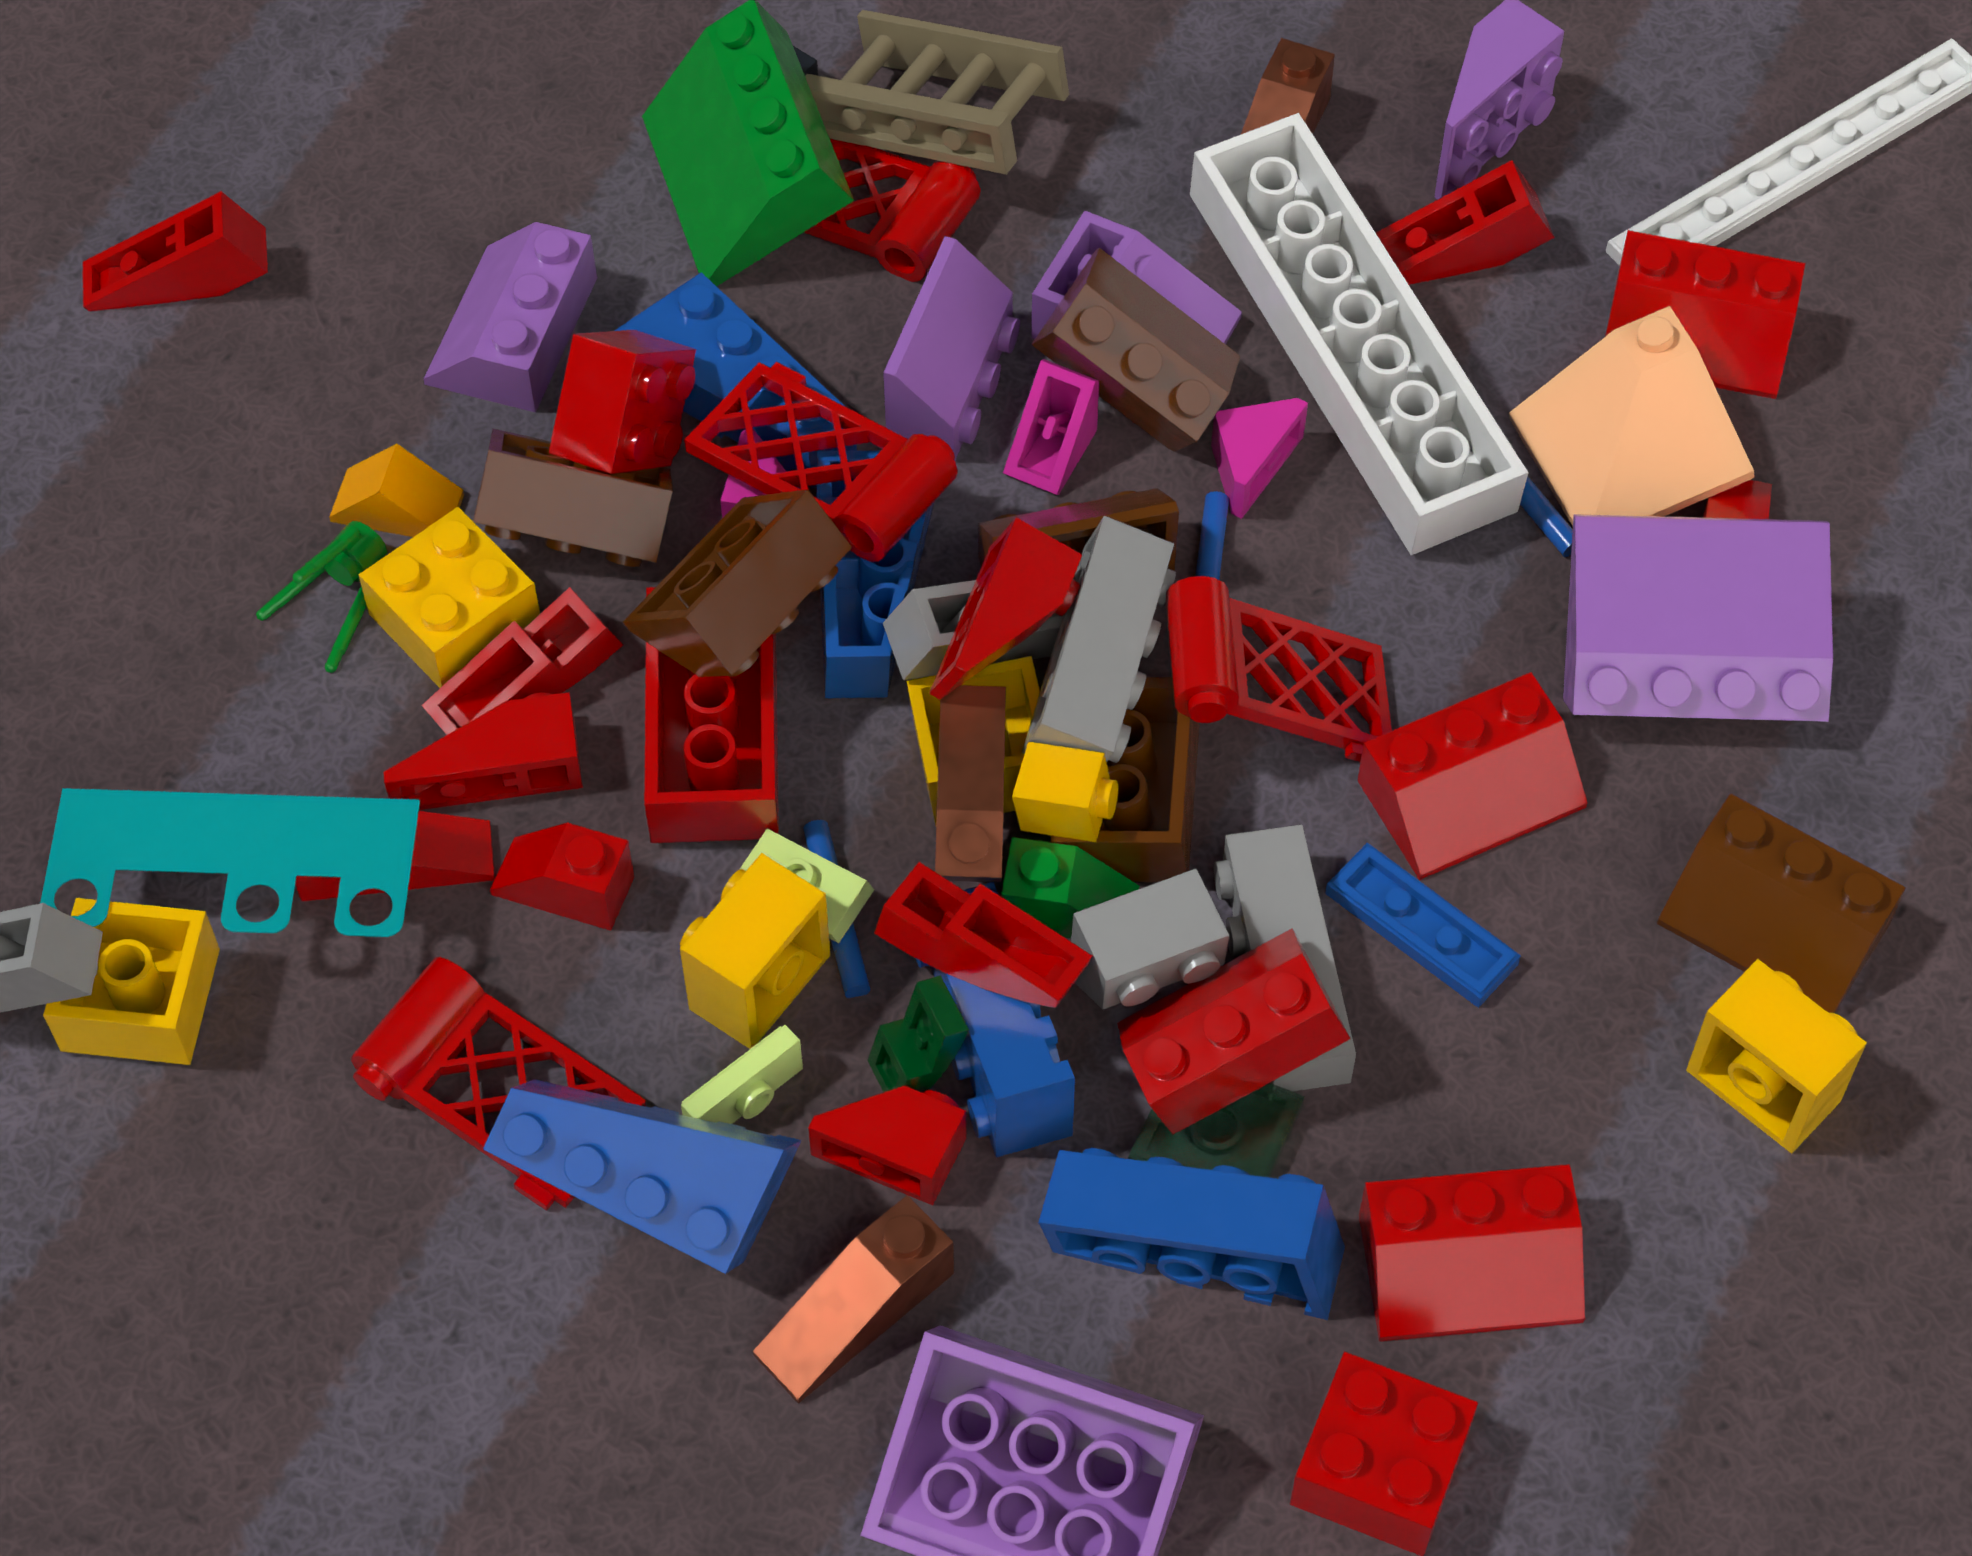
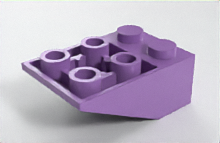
(1499, 91)
(1144, 261)

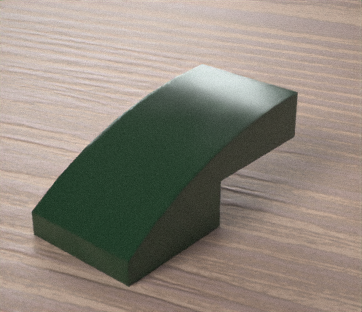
(922, 1043)

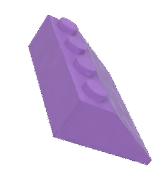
(1699, 618)
(1025, 1459)

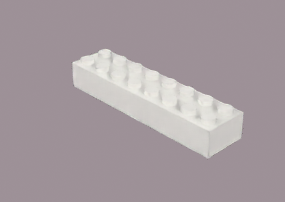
(1357, 334)

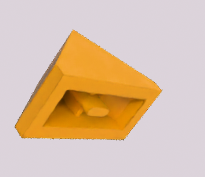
(395, 493)

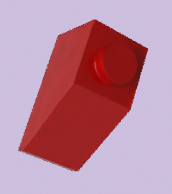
(568, 873)
(894, 1139)

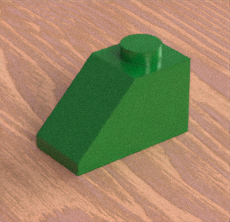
(1057, 881)

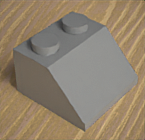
(1149, 941)

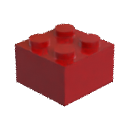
(622, 401)
(1383, 1453)

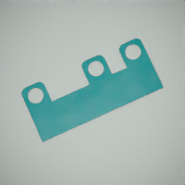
(238, 835)

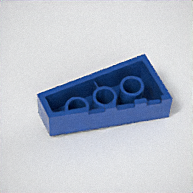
(726, 351)
(859, 600)
(1013, 1068)
(654, 1169)
(1197, 1225)

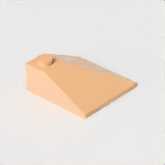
(1633, 426)

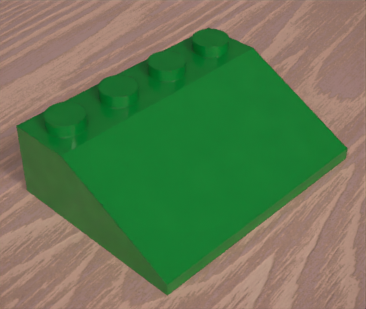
(743, 144)

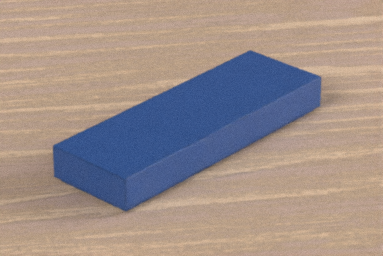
(1422, 924)

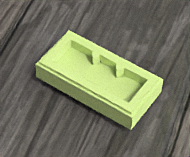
(844, 890)
(749, 1081)

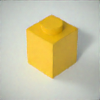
(1064, 792)

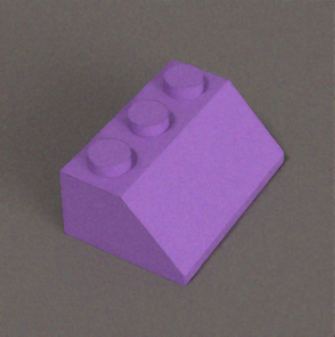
(516, 317)
(950, 350)

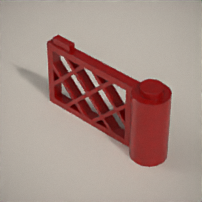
(916, 215)
(886, 490)
(1214, 658)
(429, 1031)

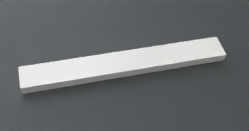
(1813, 151)

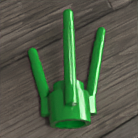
(343, 559)

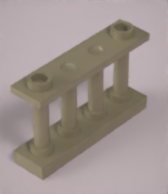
(945, 126)

